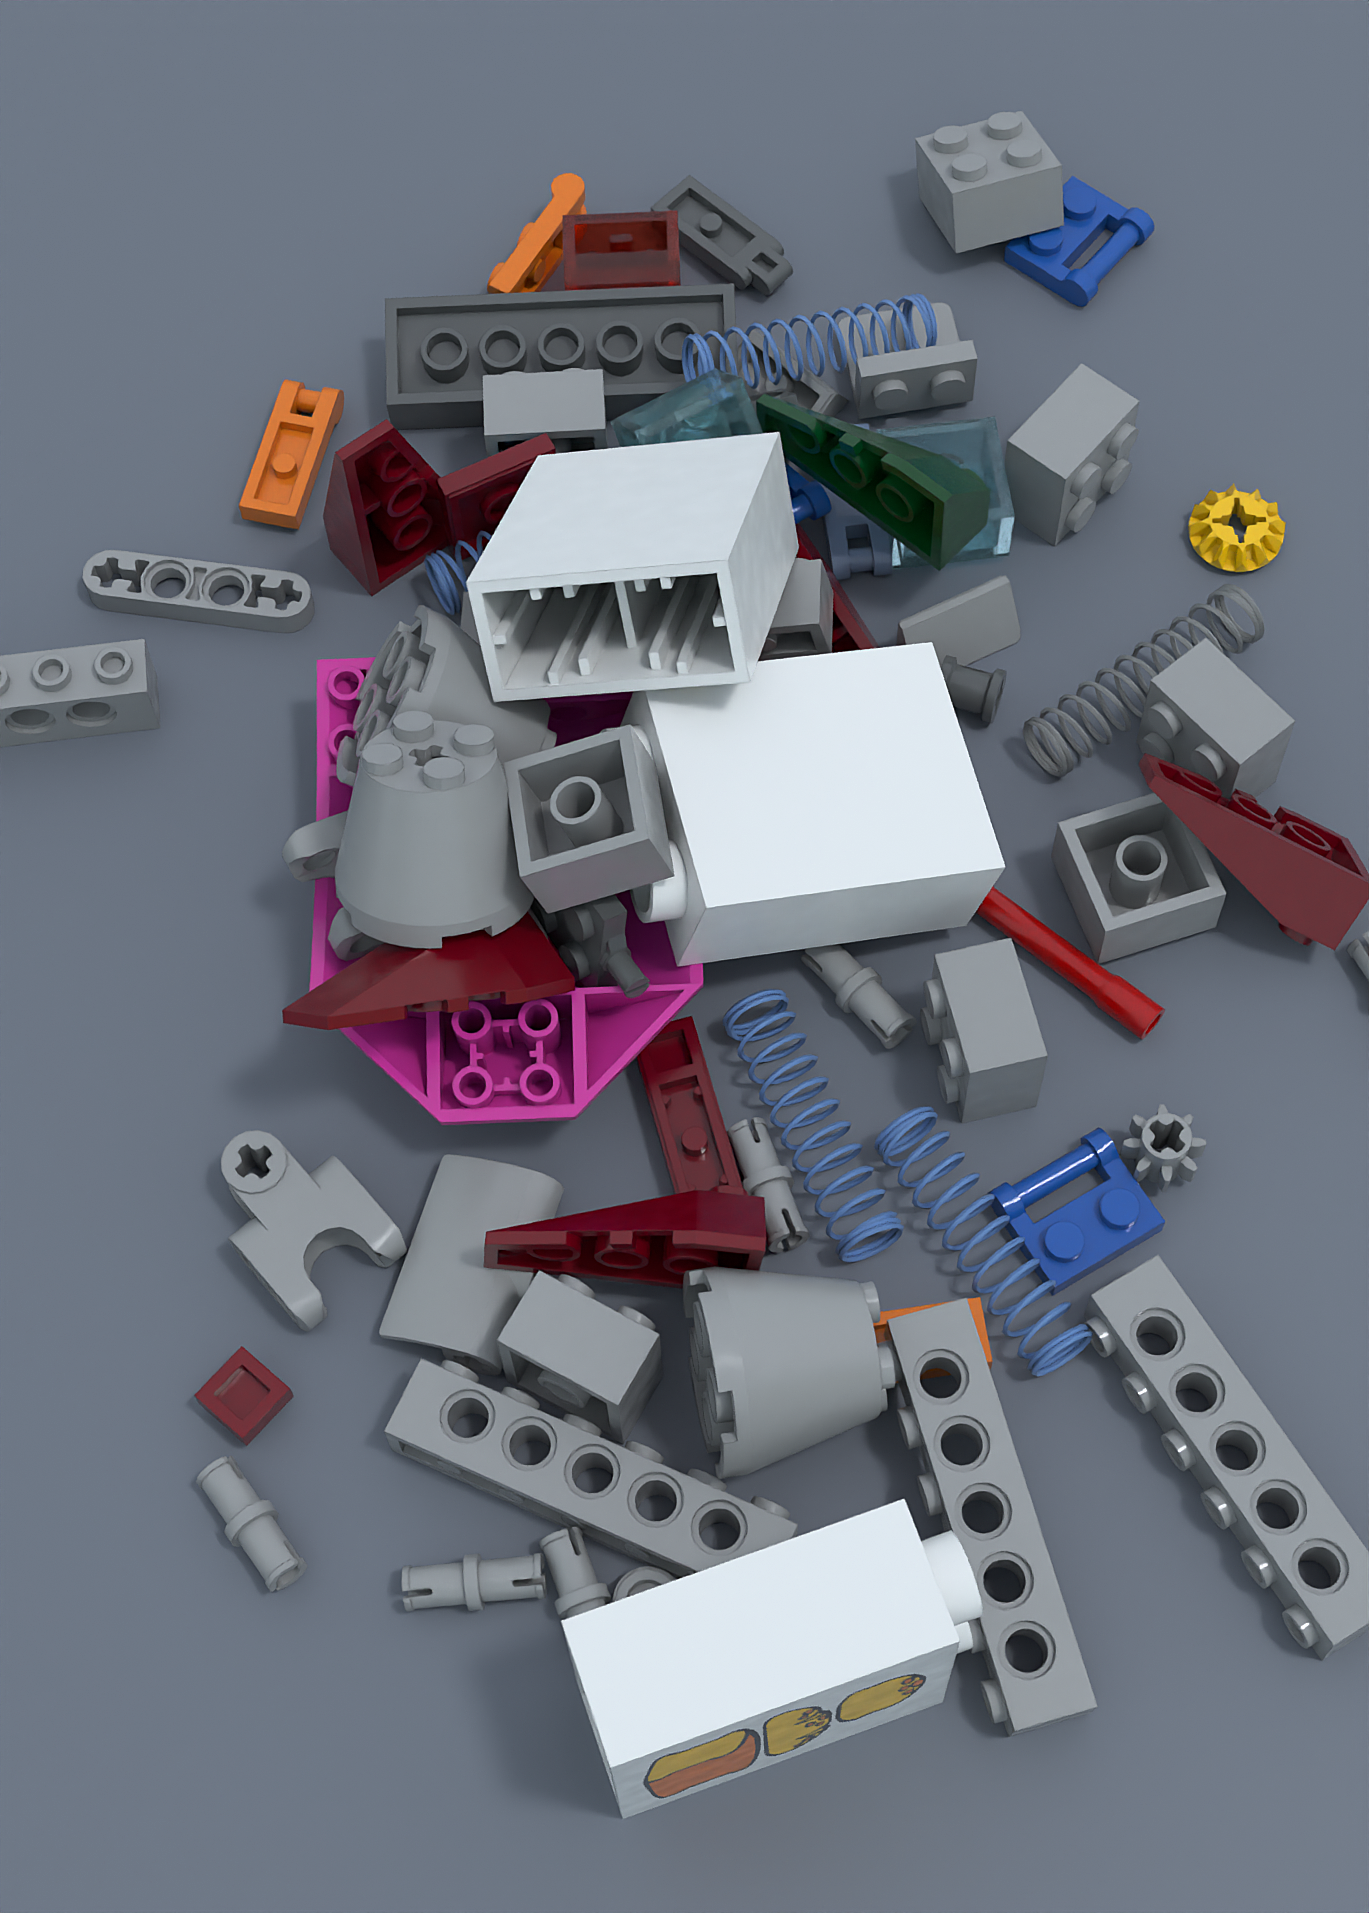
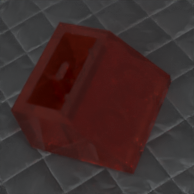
(621, 250)

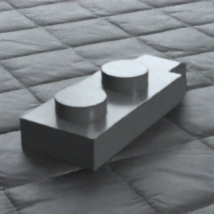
(725, 238)

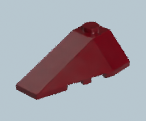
(382, 508)
(1284, 860)
(469, 966)
(640, 1240)

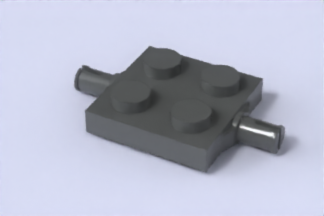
(594, 944)

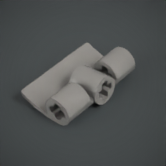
(443, 1288)

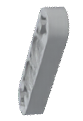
(201, 582)

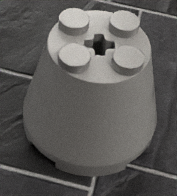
(444, 674)
(430, 836)
(781, 1362)

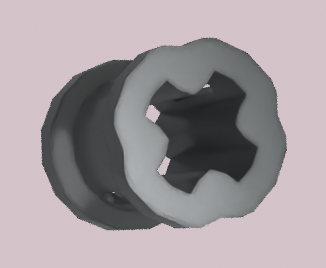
(974, 688)

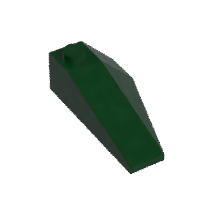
(895, 485)

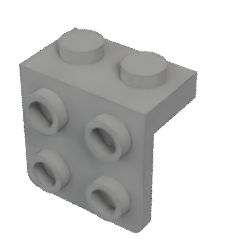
(914, 376)

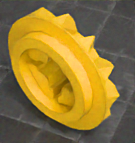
(1217, 541)

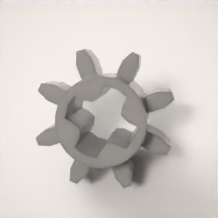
(1169, 1163)

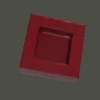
(244, 1395)

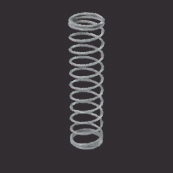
(1047, 730)

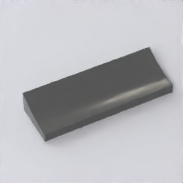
(636, 335)

